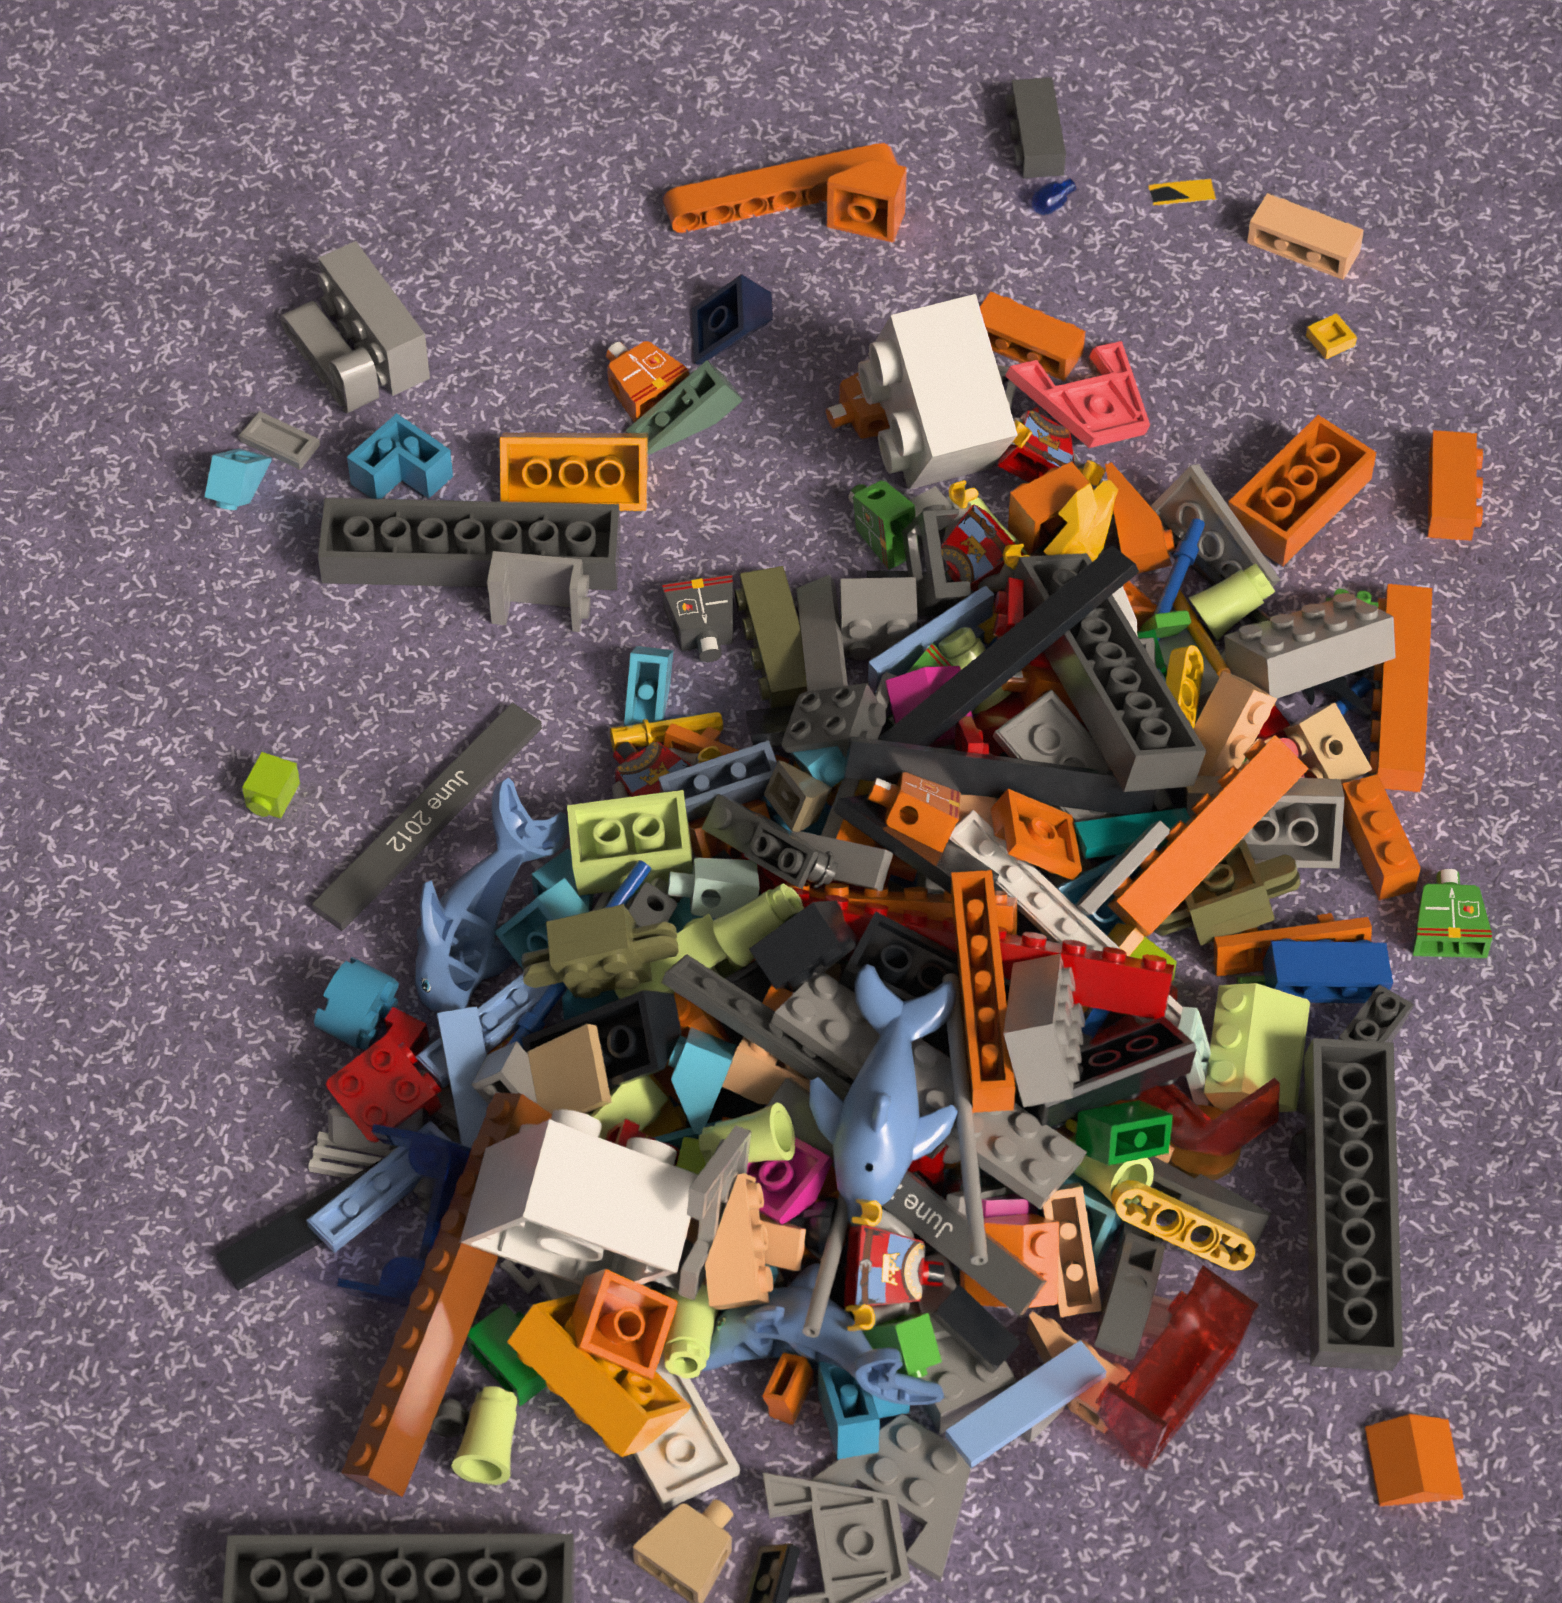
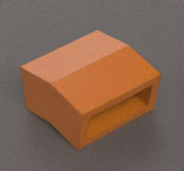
(788, 1387)

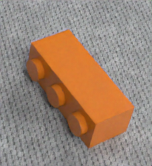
(1032, 335)
(1454, 485)
(1379, 838)

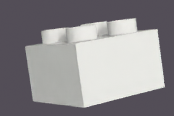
(938, 393)
(580, 1202)

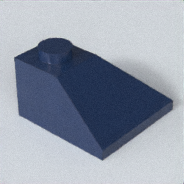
(729, 317)

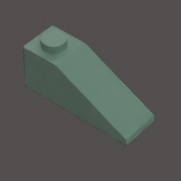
(688, 408)

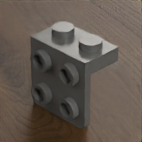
(832, 716)

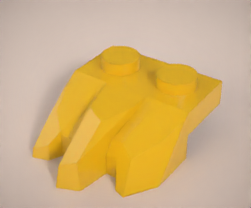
(1088, 521)

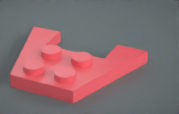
(1094, 408)

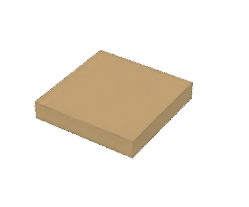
(570, 1072)

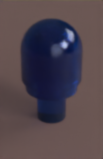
(1052, 196)

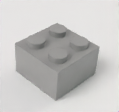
(876, 614)

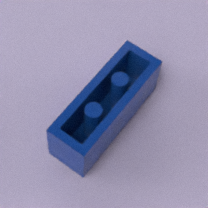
(1327, 969)

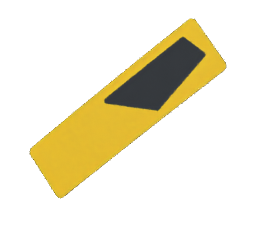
(1182, 192)

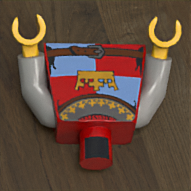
(1041, 447)
(977, 545)
(640, 770)
(884, 1268)

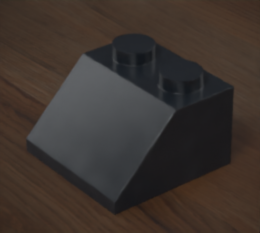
(802, 944)

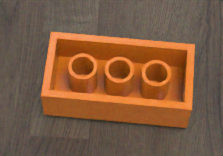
(1302, 488)

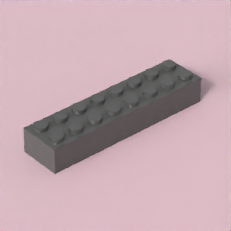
(456, 539)
(1115, 685)
(1352, 1205)
(400, 1568)

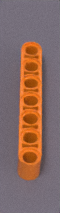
(763, 189)

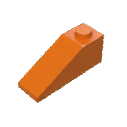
(1139, 526)

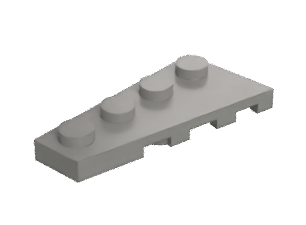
(1223, 539)

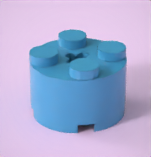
(356, 1003)

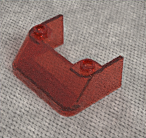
(1191, 1126)
(1178, 1367)

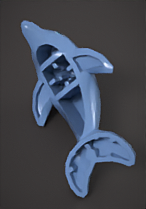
(459, 930)
(879, 1122)
(778, 1329)

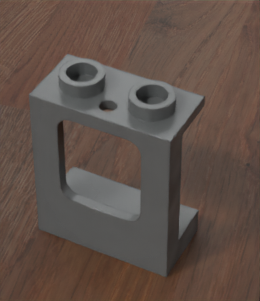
(932, 591)

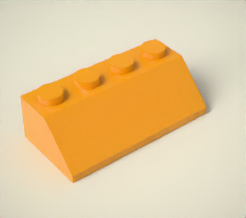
(575, 468)
(613, 1401)

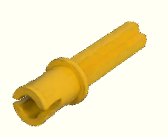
(646, 733)

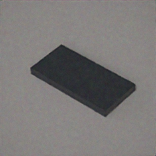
(934, 865)

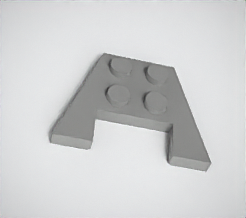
(708, 1202)
(925, 1478)
(854, 1534)

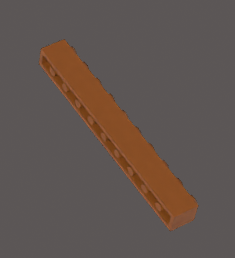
(433, 1325)

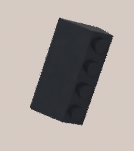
(905, 964)
(632, 1032)
(1123, 1069)

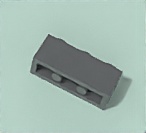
(1036, 128)

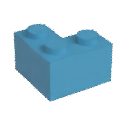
(399, 454)
(852, 1412)

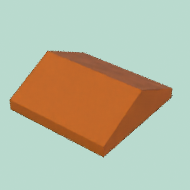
(1413, 1460)

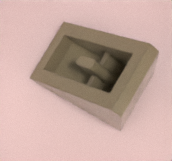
(796, 796)

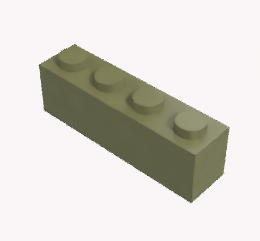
(775, 634)

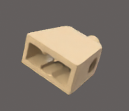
(687, 1549)

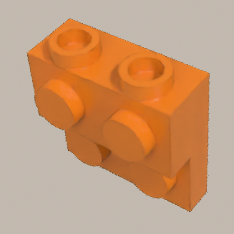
(1037, 833)

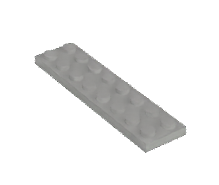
(1008, 1143)

